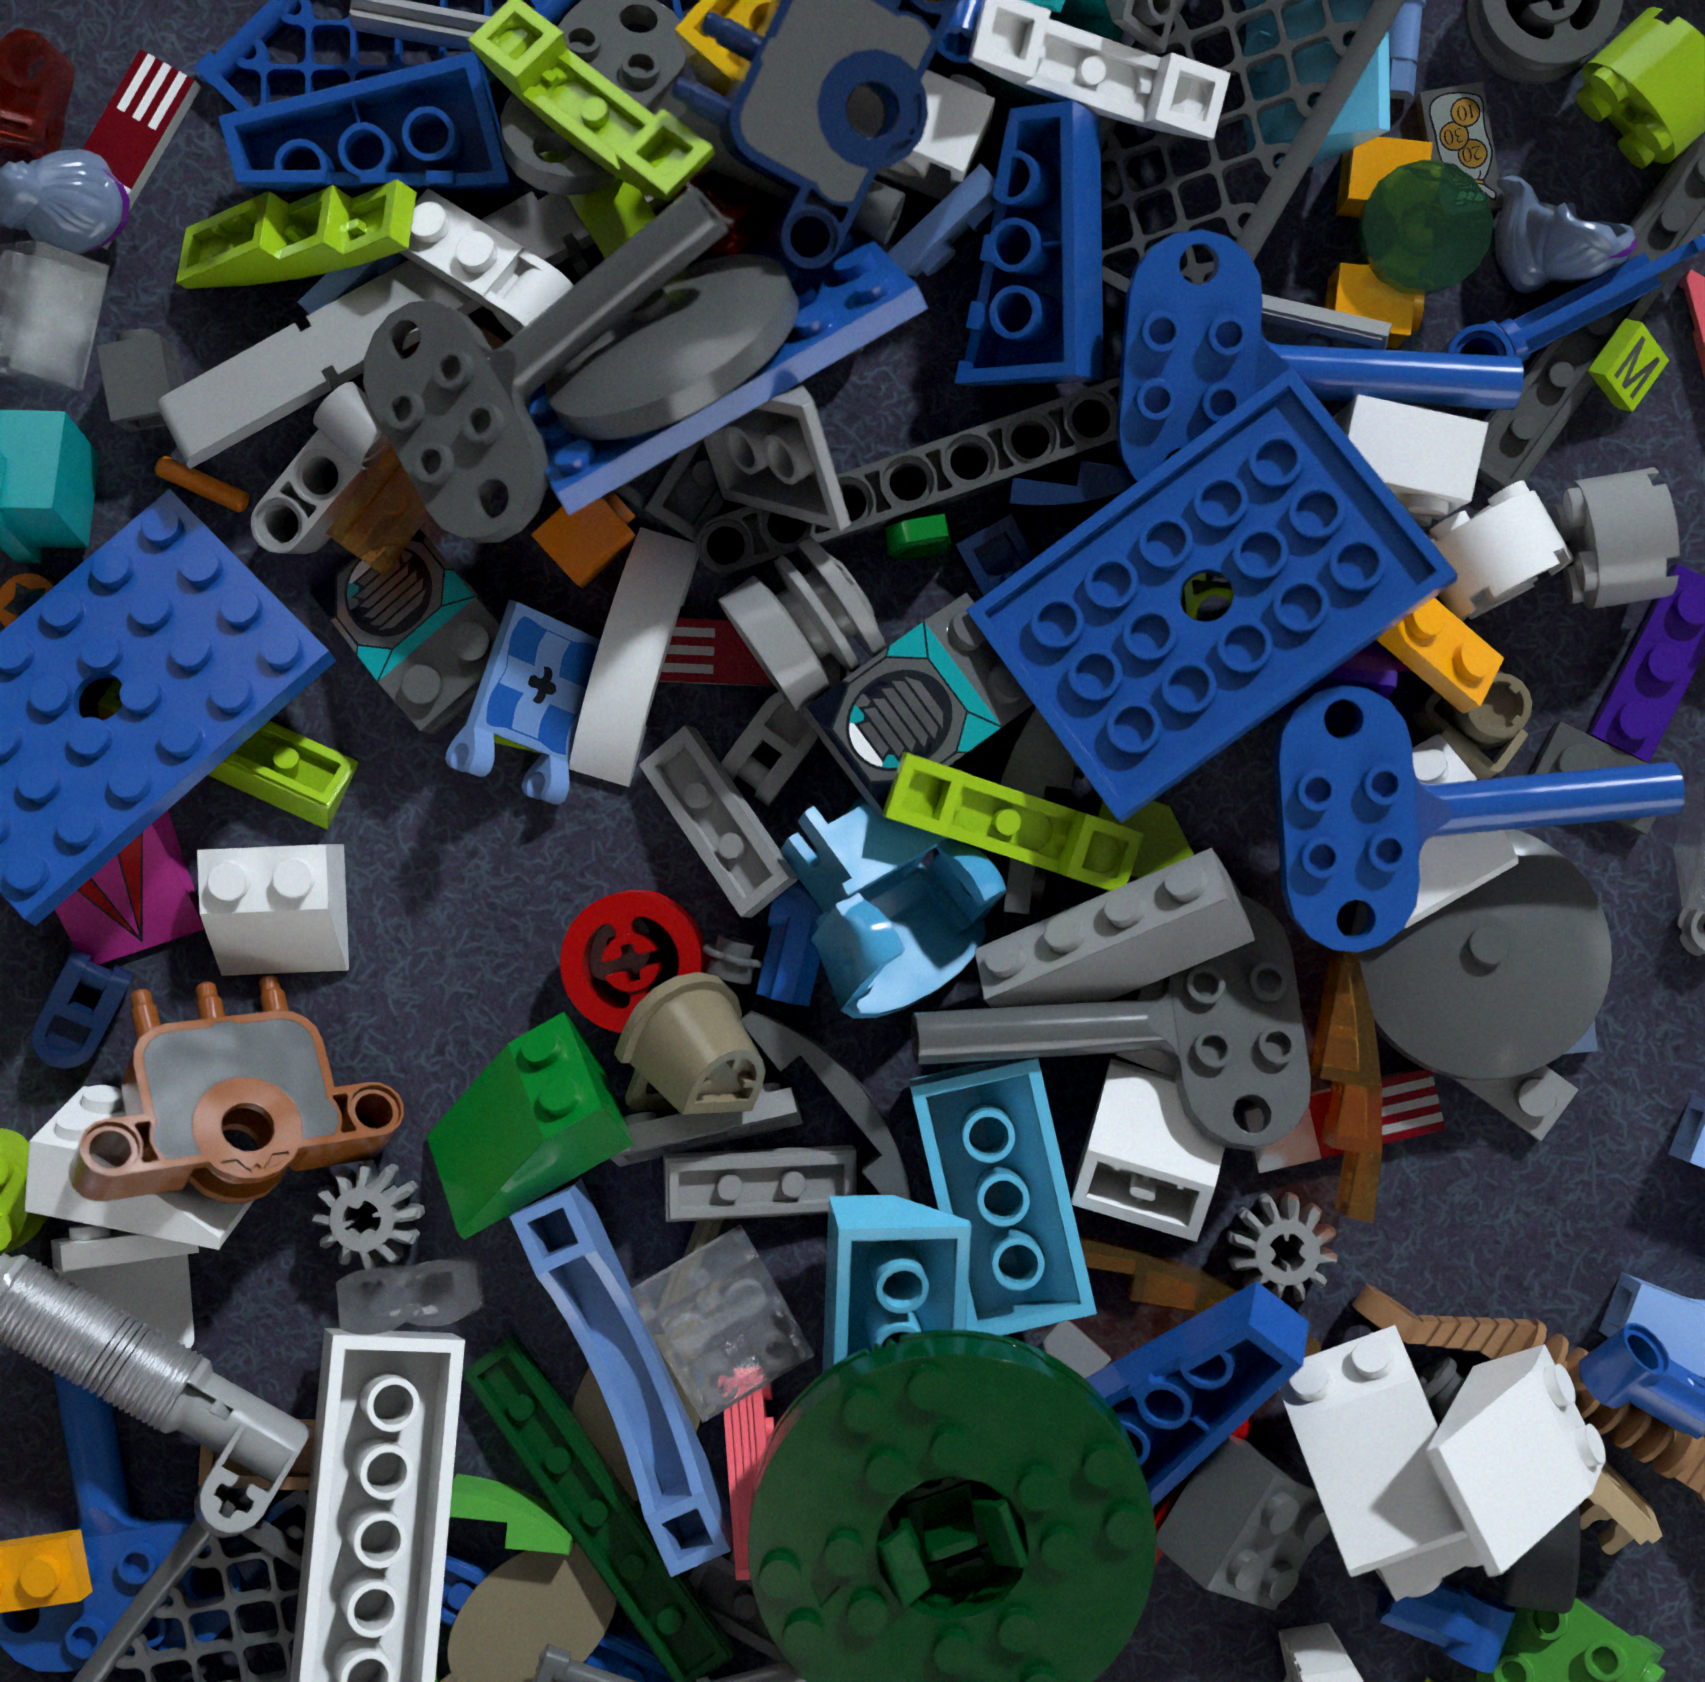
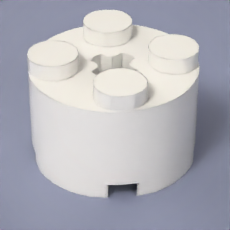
(1498, 551)

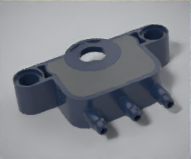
(792, 98)

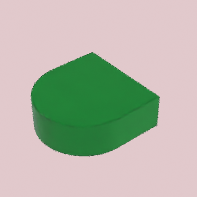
(918, 538)

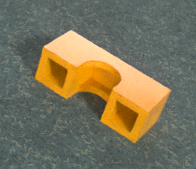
(1354, 286)

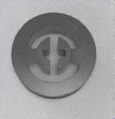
(1541, 41)

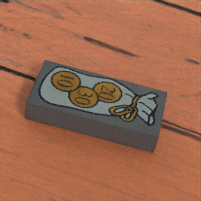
(1461, 134)

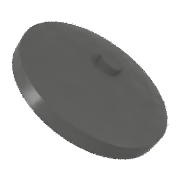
(677, 349)
(1496, 974)

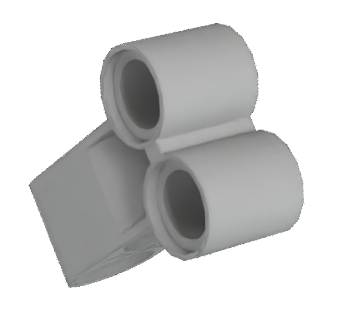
(348, 437)

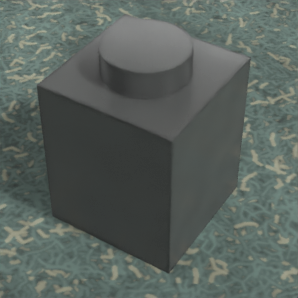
(137, 375)

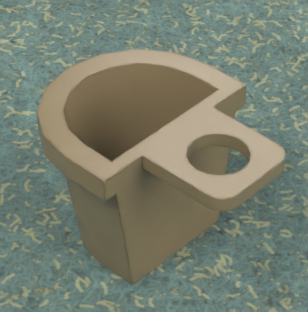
(690, 1049)

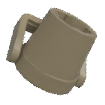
(1491, 725)

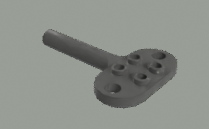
(645, 70)
(464, 408)
(1221, 1023)

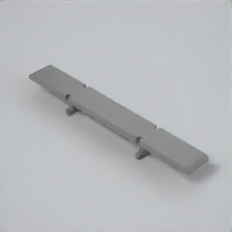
(298, 365)

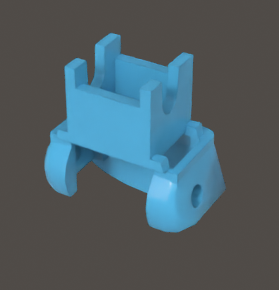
(888, 920)

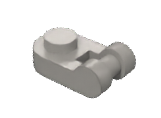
(785, 732)

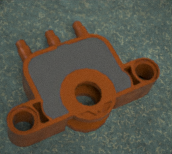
(221, 1074)

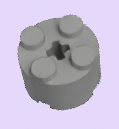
(1618, 538)

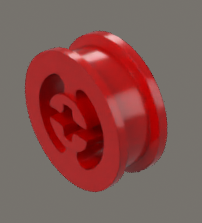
(623, 913)

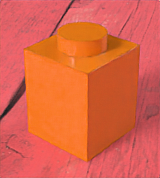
(588, 538)

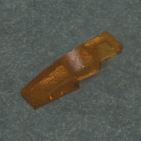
(1348, 1056)
(1162, 1279)

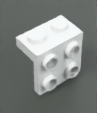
(132, 1272)

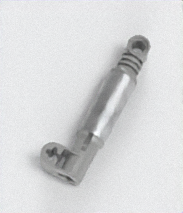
(151, 1380)

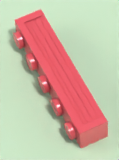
(746, 1437)

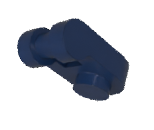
(67, 1030)

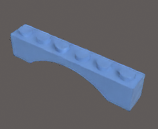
(661, 1446)

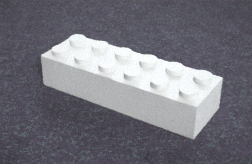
(378, 1507)

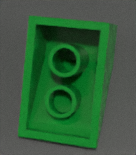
(526, 1126)

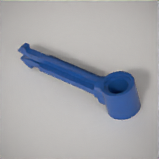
(1574, 308)

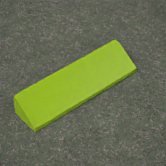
(277, 768)

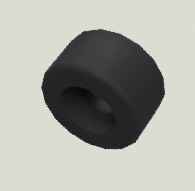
(1548, 1572)

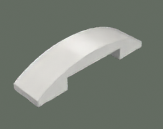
(1098, 73)
(632, 656)

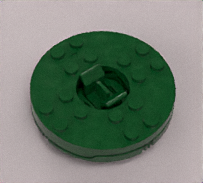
(950, 1518)

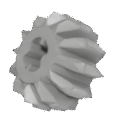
(382, 1237)
(1305, 1240)

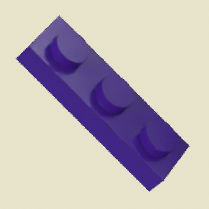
(1655, 670)

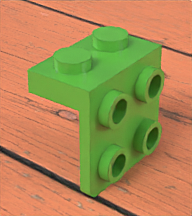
(1573, 1649)

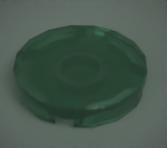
(1425, 227)

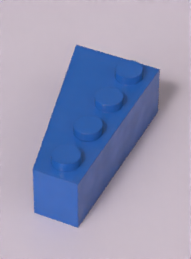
(414, 125)
(1043, 257)
(1202, 1381)

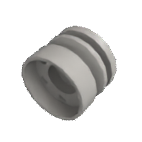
(804, 622)

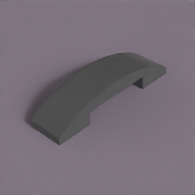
(784, 1044)

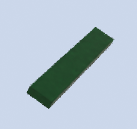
(597, 1511)

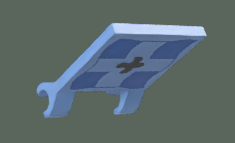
(531, 698)

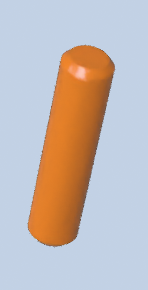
(202, 484)

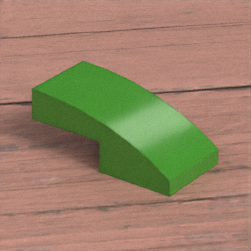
(529, 1519)

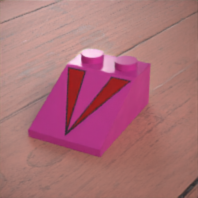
(134, 899)

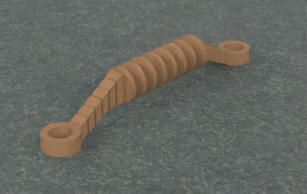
(1651, 1439)

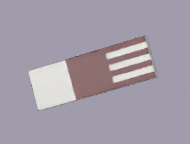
(141, 120)

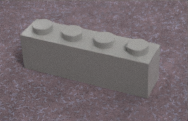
(1119, 938)

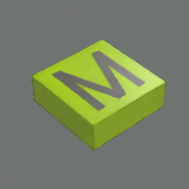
(1628, 365)

